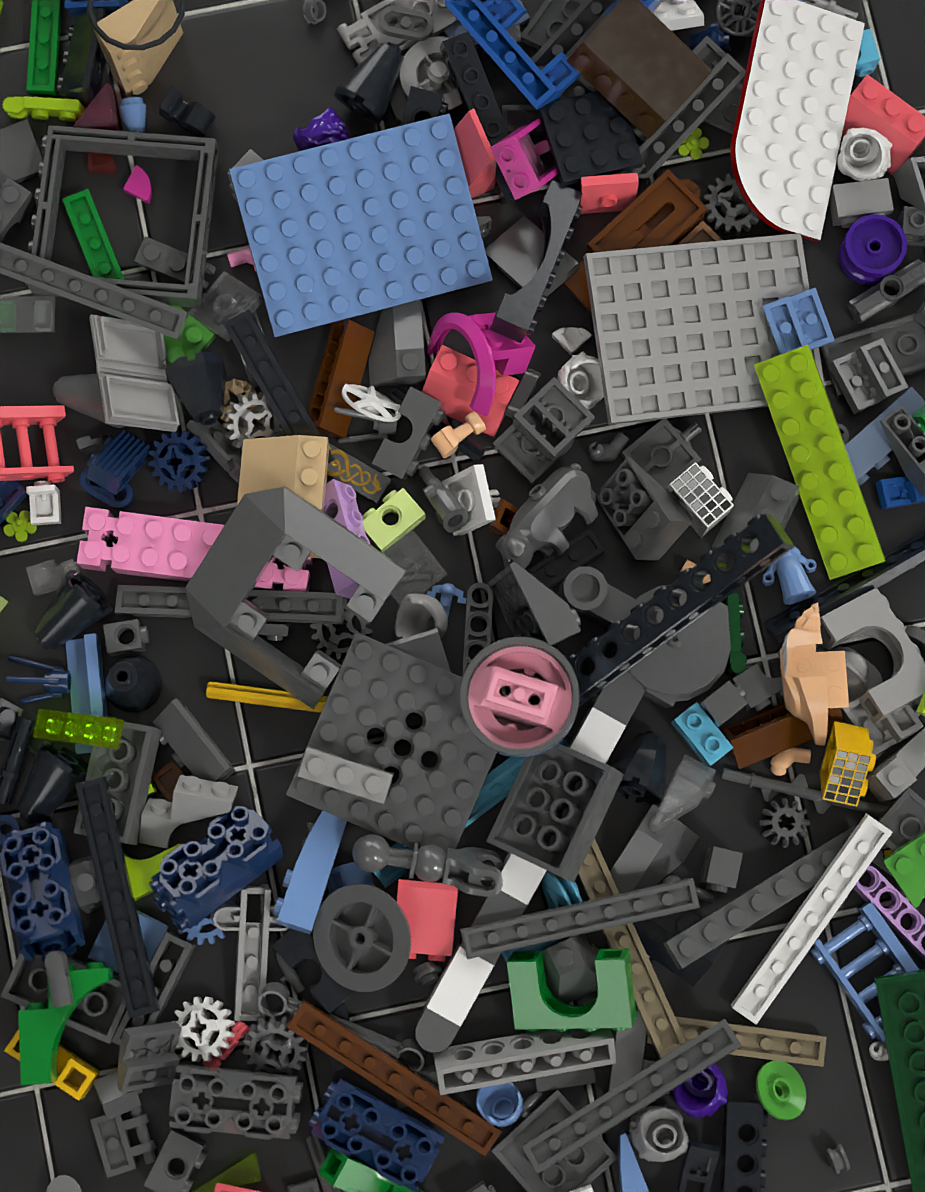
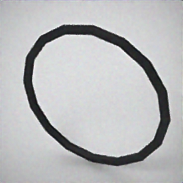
(162, 39)

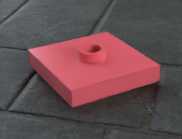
(608, 192)

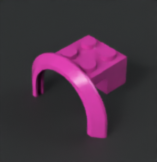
(489, 352)

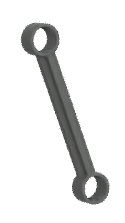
(382, 1042)

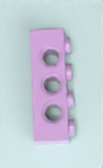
(343, 508)

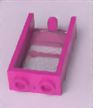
(521, 161)

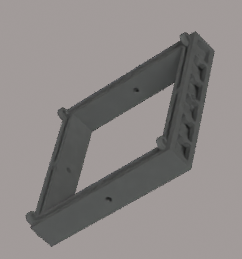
(132, 144)

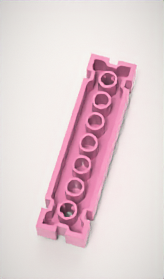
(165, 549)

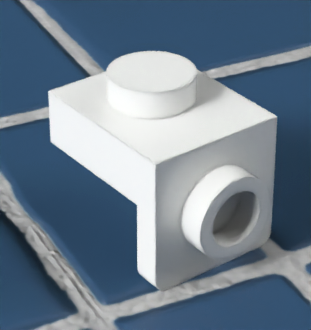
(44, 503)

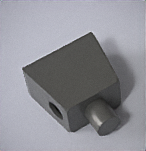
(86, 885)

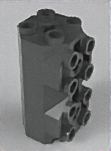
(235, 1102)

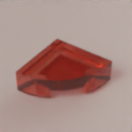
(101, 164)

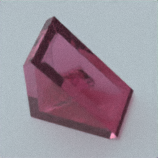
(101, 112)

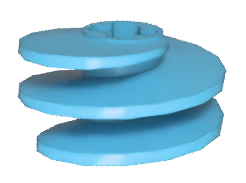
(559, 890)

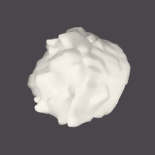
(864, 154)
(582, 379)

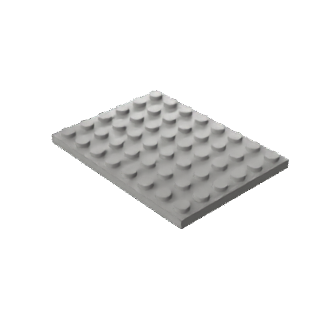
(689, 323)

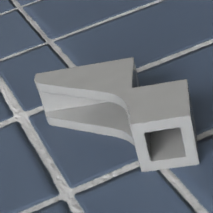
(191, 801)

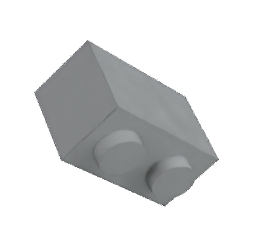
(859, 199)

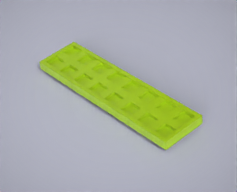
(819, 462)

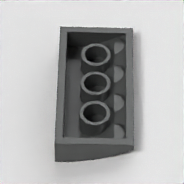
(127, 776)

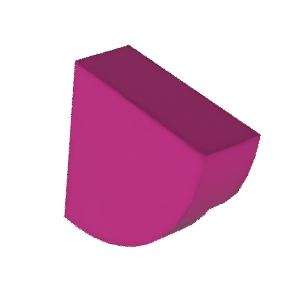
(139, 185)

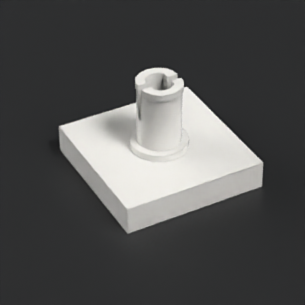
(474, 496)

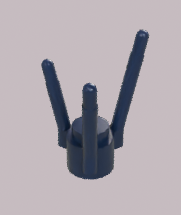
(57, 681)

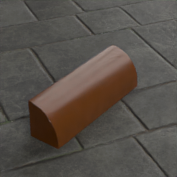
(340, 365)
(770, 734)

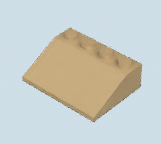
(138, 24)
(286, 461)

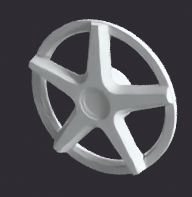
(371, 403)

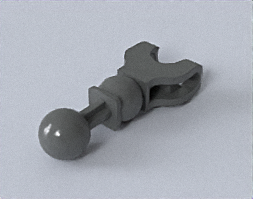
(430, 863)

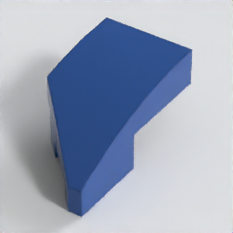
(897, 493)

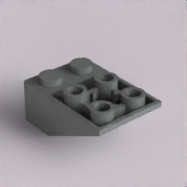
(642, 511)

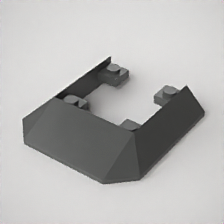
(666, 140)
(290, 529)

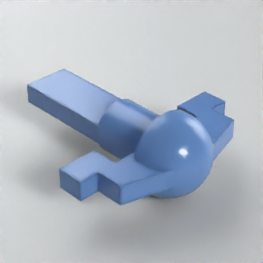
(448, 591)

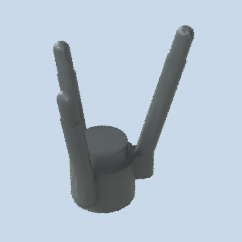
(384, 428)

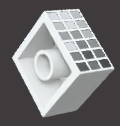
(701, 498)

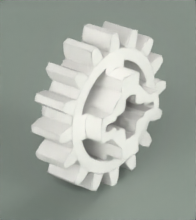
(203, 1041)

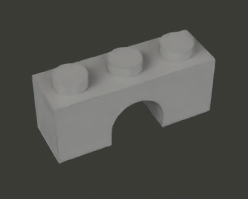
(345, 775)

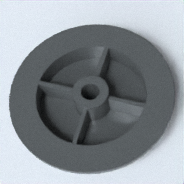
(362, 937)

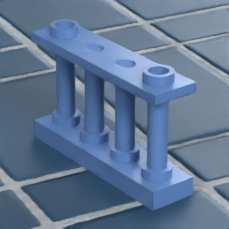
(885, 944)

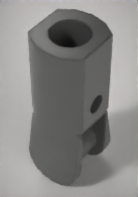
(59, 979)

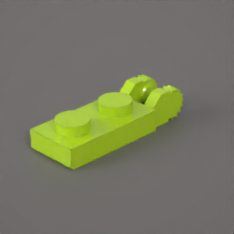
(41, 108)

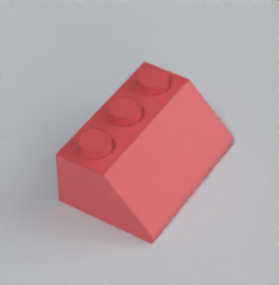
(881, 110)
(454, 381)

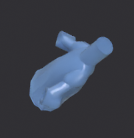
(792, 576)

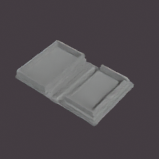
(133, 375)

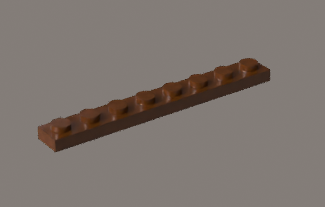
(393, 1077)

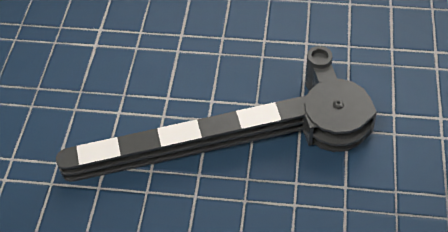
(671, 673)

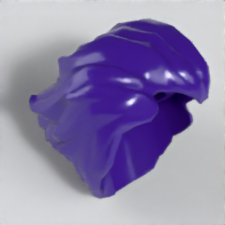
(321, 131)
(702, 1093)

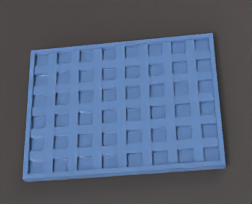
(361, 225)

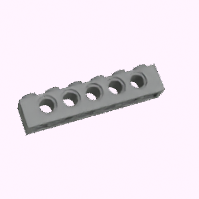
(521, 1058)

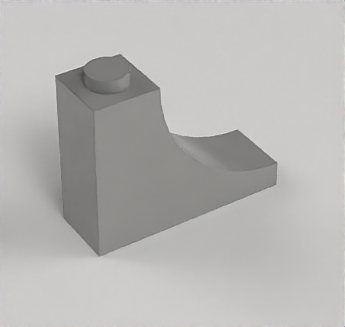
(899, 769)

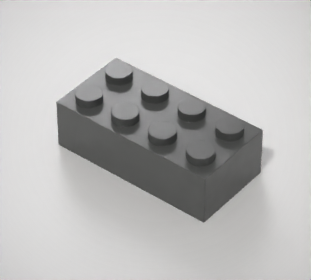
(95, 1015)

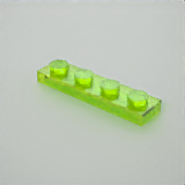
(78, 729)

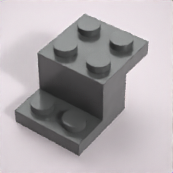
(543, 430)

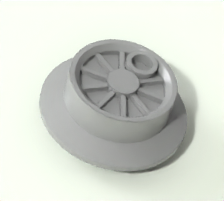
(427, 70)

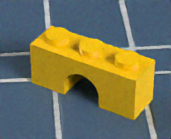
(73, 1072)

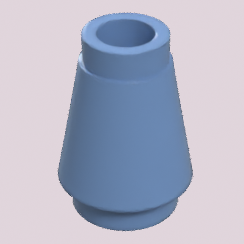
(133, 114)

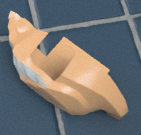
(812, 678)

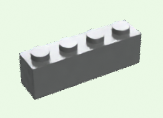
(166, 971)

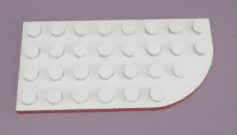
(794, 113)

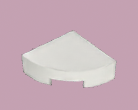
(571, 338)

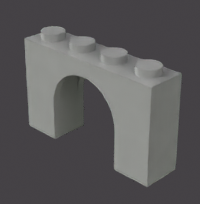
(872, 617)

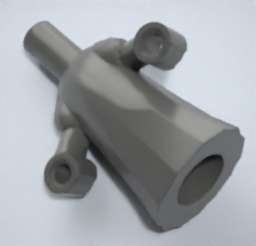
(444, 502)

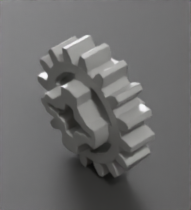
(246, 429)

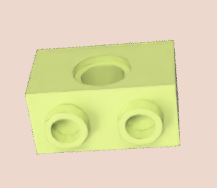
(404, 507)

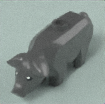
(545, 515)

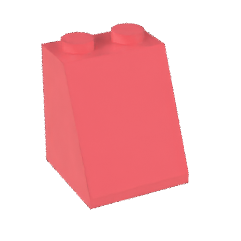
(430, 916)

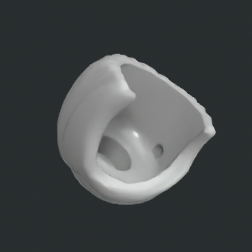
(419, 614)

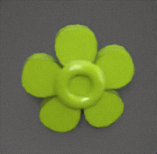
(694, 145)
(19, 526)

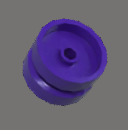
(872, 249)

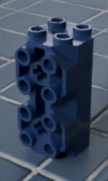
(211, 871)
(41, 891)
(376, 1134)

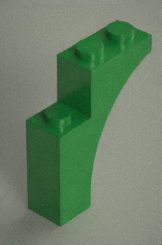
(42, 1026)
(355, 1176)

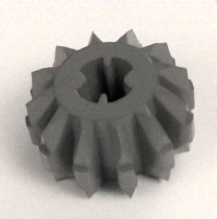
(784, 833)

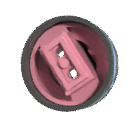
(510, 722)

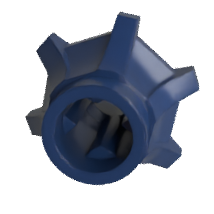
(716, 34)

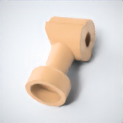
(448, 438)

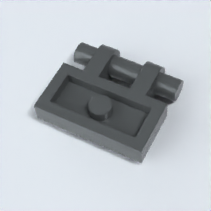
(115, 1145)

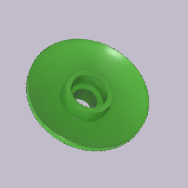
(781, 1090)

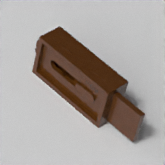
(653, 219)

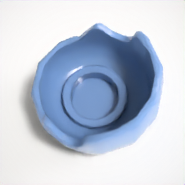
(499, 1104)

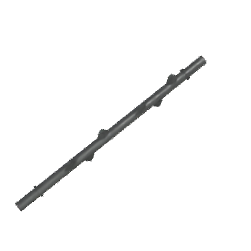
(797, 788)

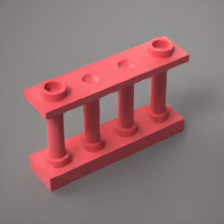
(20, 418)

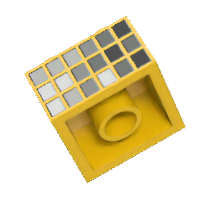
(846, 764)

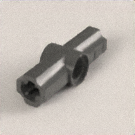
(876, 299)

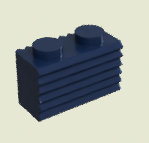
(117, 461)

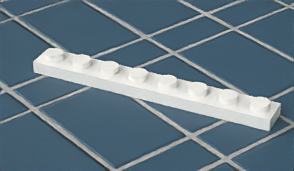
(811, 918)

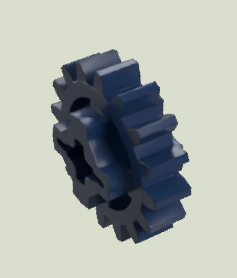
(178, 448)

